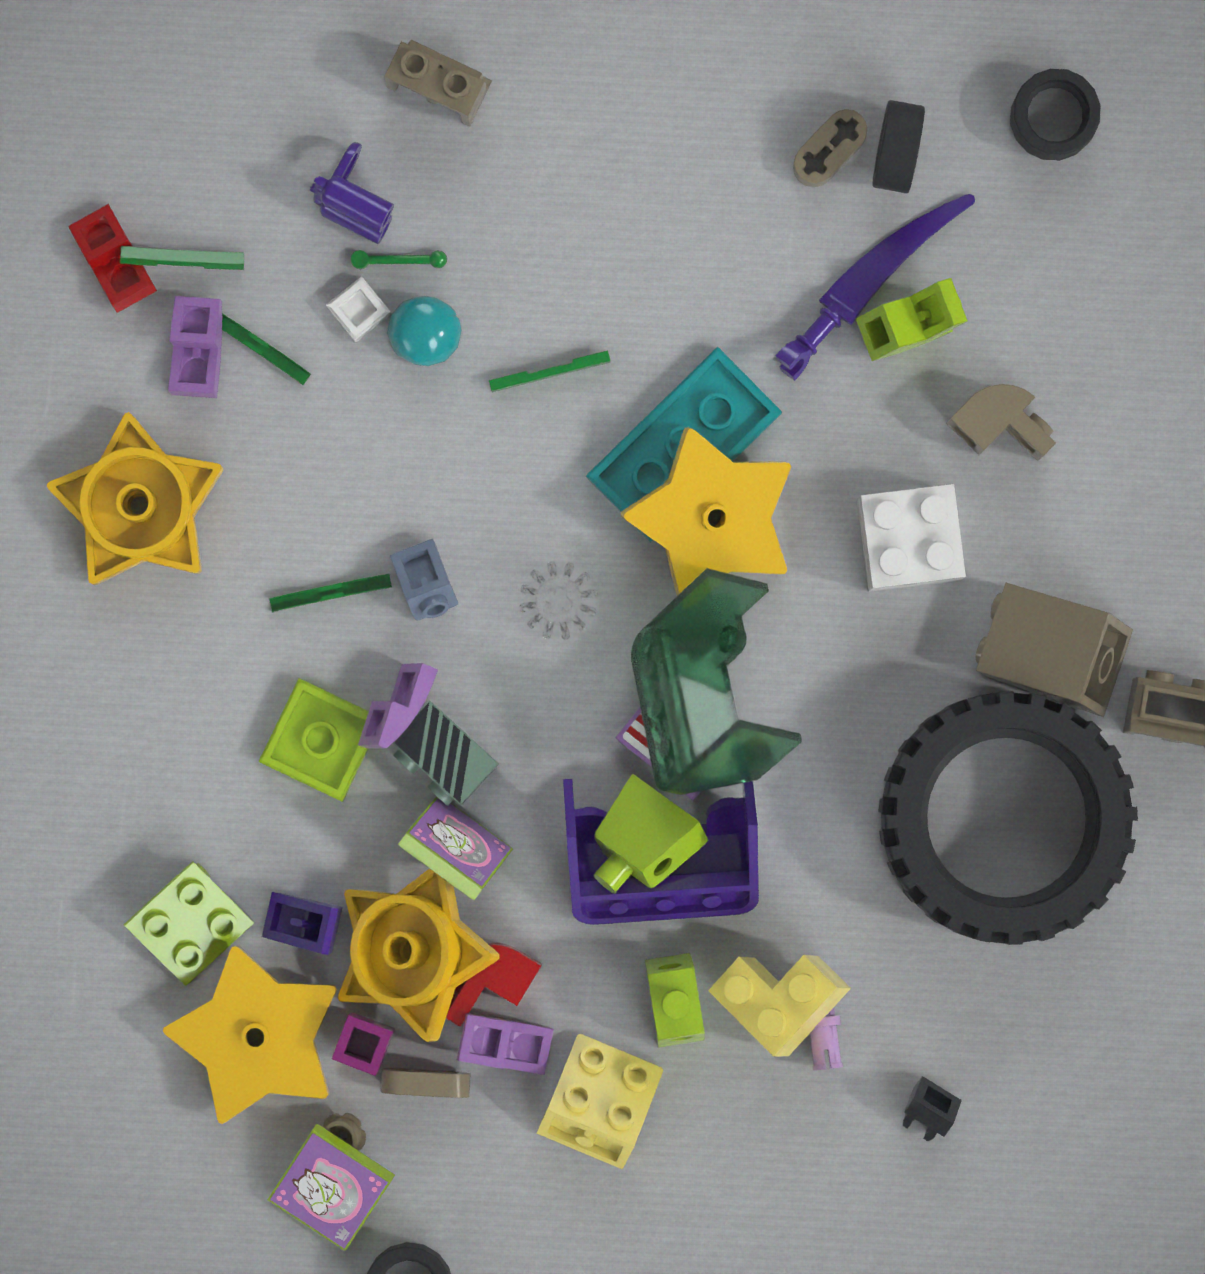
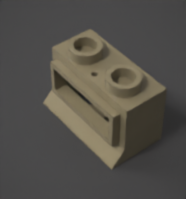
(438, 79)
(1157, 726)

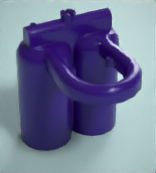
(351, 204)

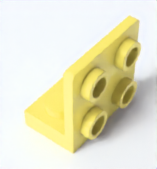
(600, 1101)

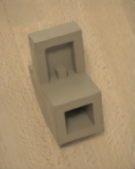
(998, 410)

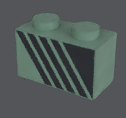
(444, 754)

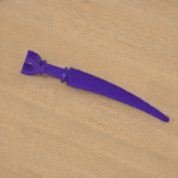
(862, 280)

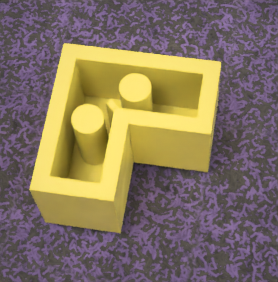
(783, 1010)

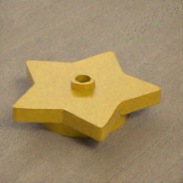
(706, 481)
(103, 497)
(411, 951)
(284, 1013)

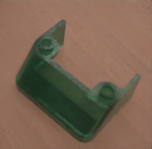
(688, 691)

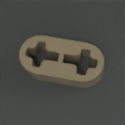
(837, 155)
(425, 1082)

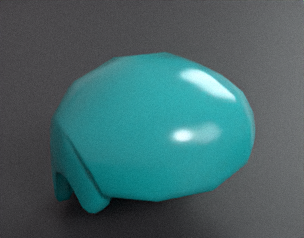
(424, 330)

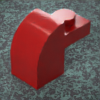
(506, 977)

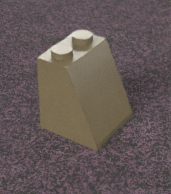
(1053, 648)

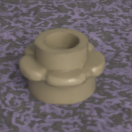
(349, 1124)

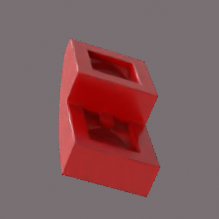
(101, 241)

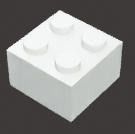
(911, 537)

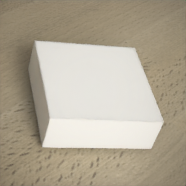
(358, 309)

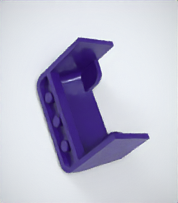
(711, 883)

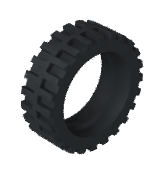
(1105, 836)

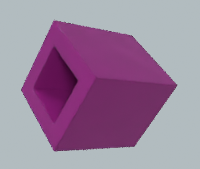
(363, 1043)

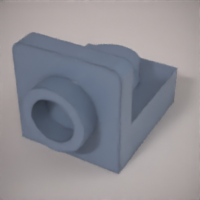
(424, 580)

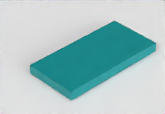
(713, 401)

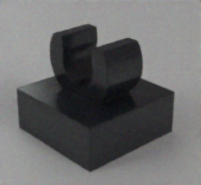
(931, 1107)

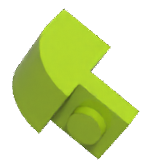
(912, 320)

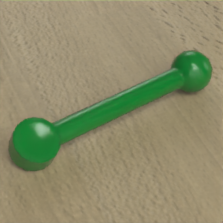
(361, 260)

